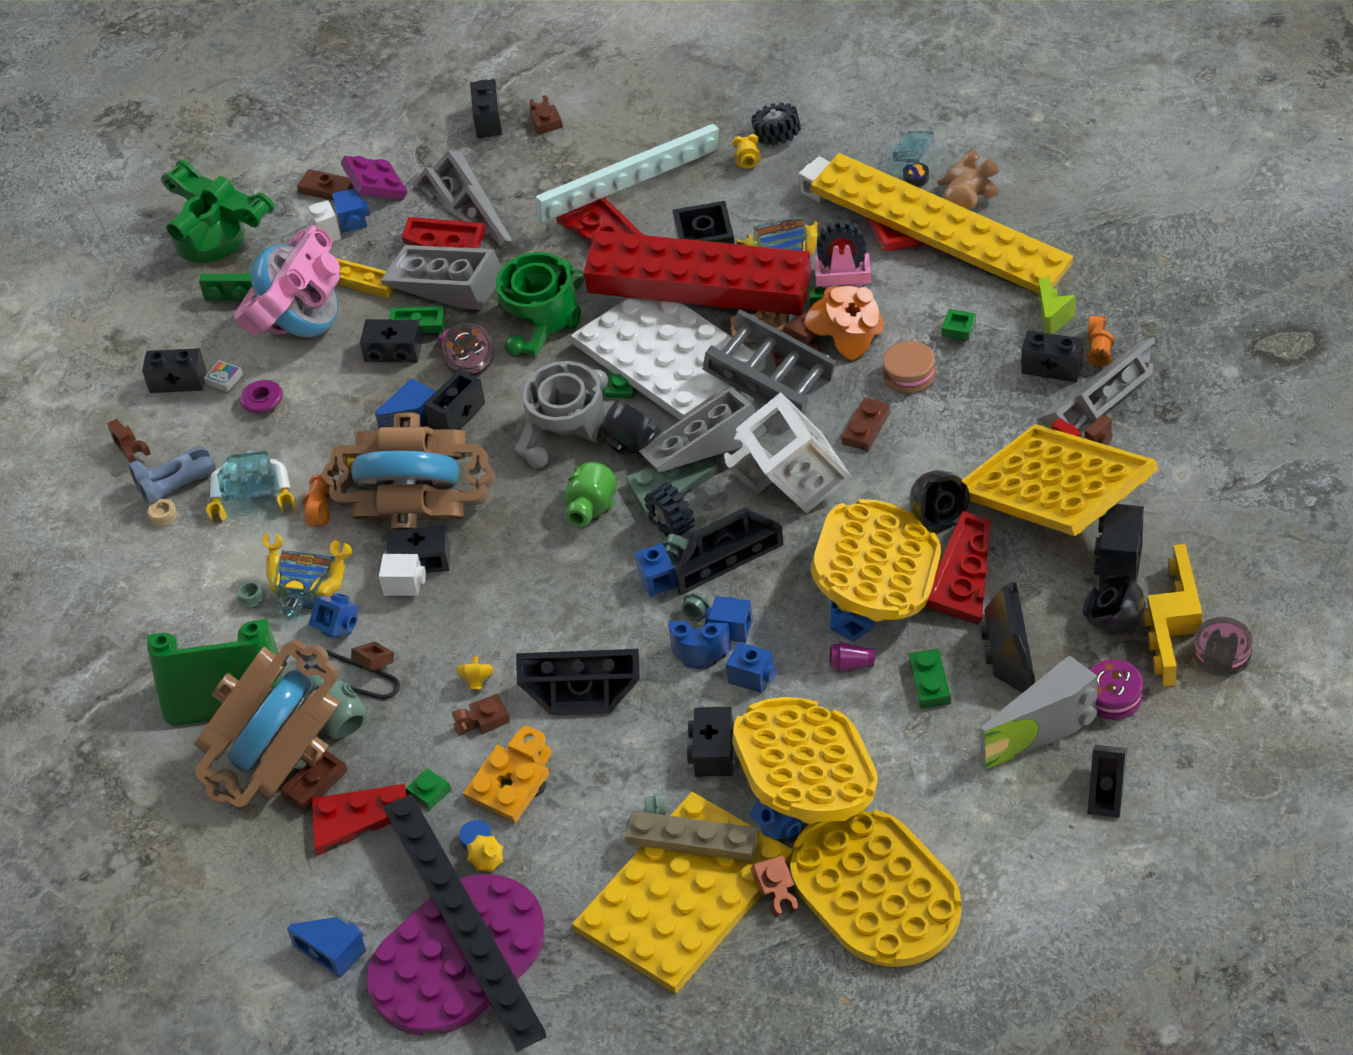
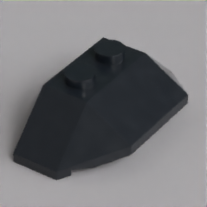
(725, 547)
(1007, 639)
(578, 679)

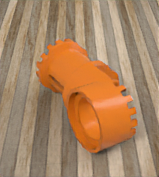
(1100, 342)
(316, 502)

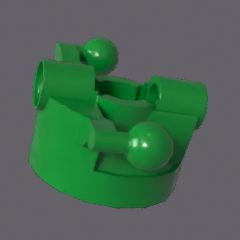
(542, 292)

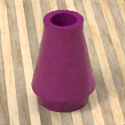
(849, 656)

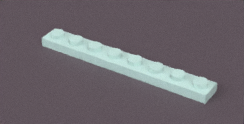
(627, 173)

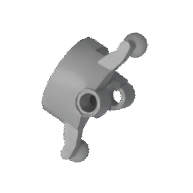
(562, 400)

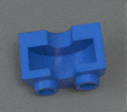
(699, 646)

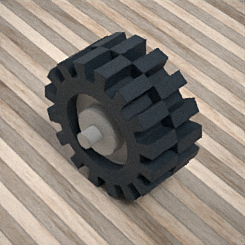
(776, 123)
(669, 510)

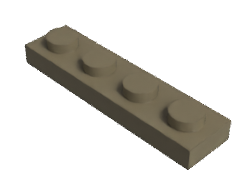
(692, 836)

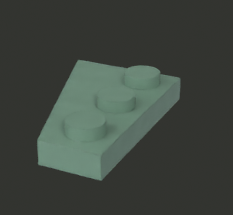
(684, 478)

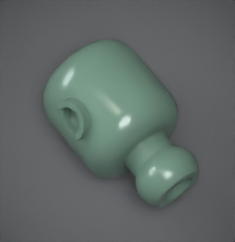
(348, 715)

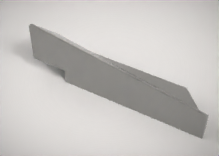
(1104, 388)

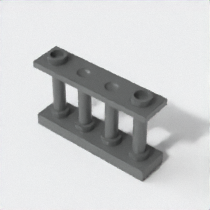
(753, 382)

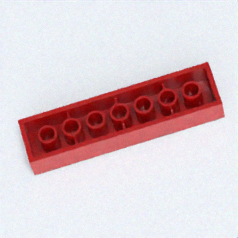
(698, 272)

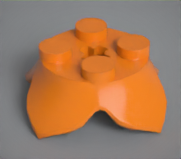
(847, 316)

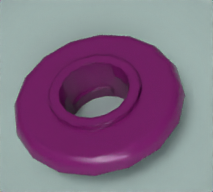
(258, 389)

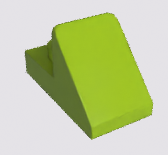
(1054, 309)

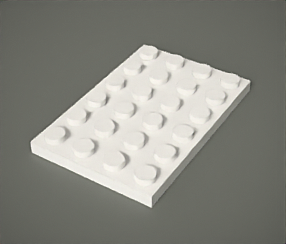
(659, 351)

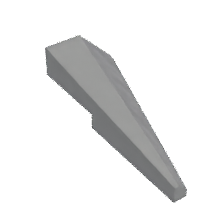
(460, 193)

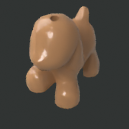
(969, 180)

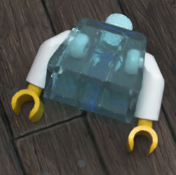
(247, 477)

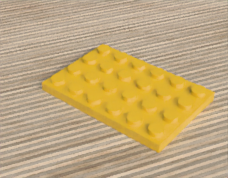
(1057, 479)
(675, 906)

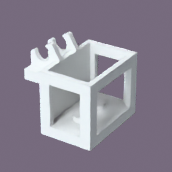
(803, 469)

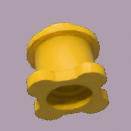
(747, 152)

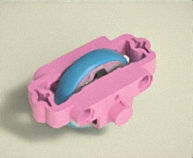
(292, 287)

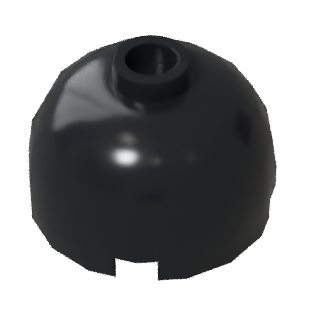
(628, 429)
(938, 499)
(1115, 605)

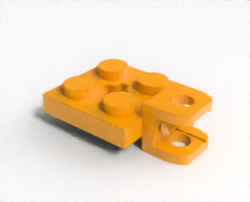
(518, 763)

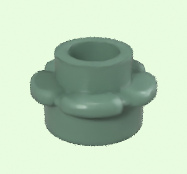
(674, 546)
(250, 594)
(695, 605)
(655, 805)

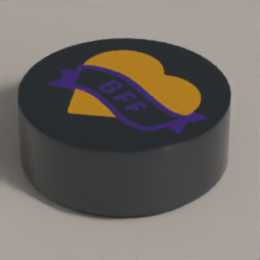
(916, 174)

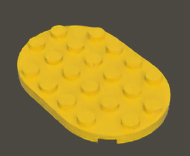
(876, 560)
(804, 760)
(876, 888)

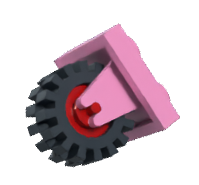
(842, 256)

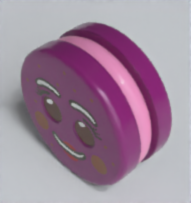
(1118, 689)

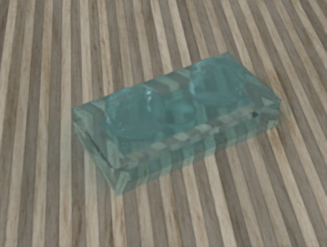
(913, 147)

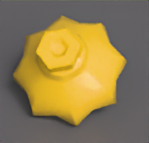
(475, 673)
(485, 853)

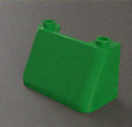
(190, 675)

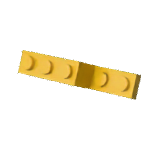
(1172, 615)

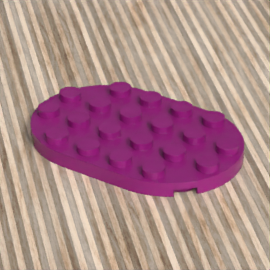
(422, 977)

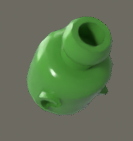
(589, 493)

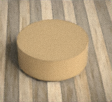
(162, 513)

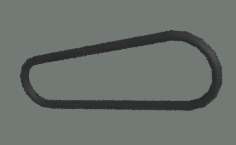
(365, 692)

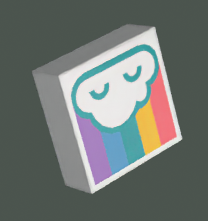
(223, 376)

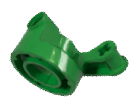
(212, 216)

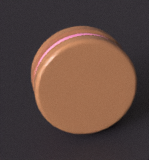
(909, 367)

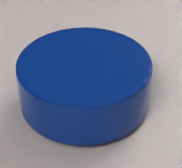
(471, 830)

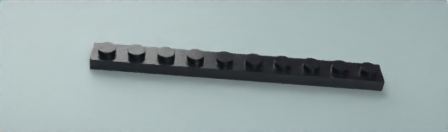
(465, 923)

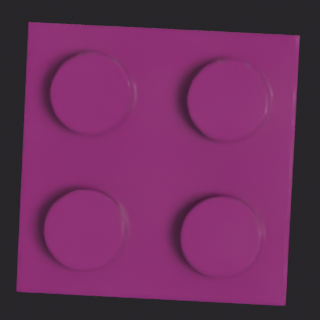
(373, 177)

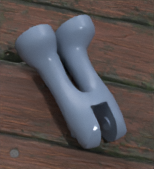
(181, 470)

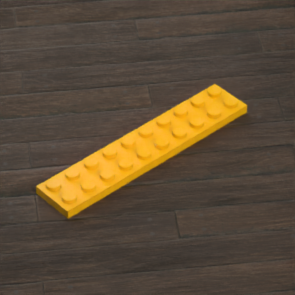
(940, 223)

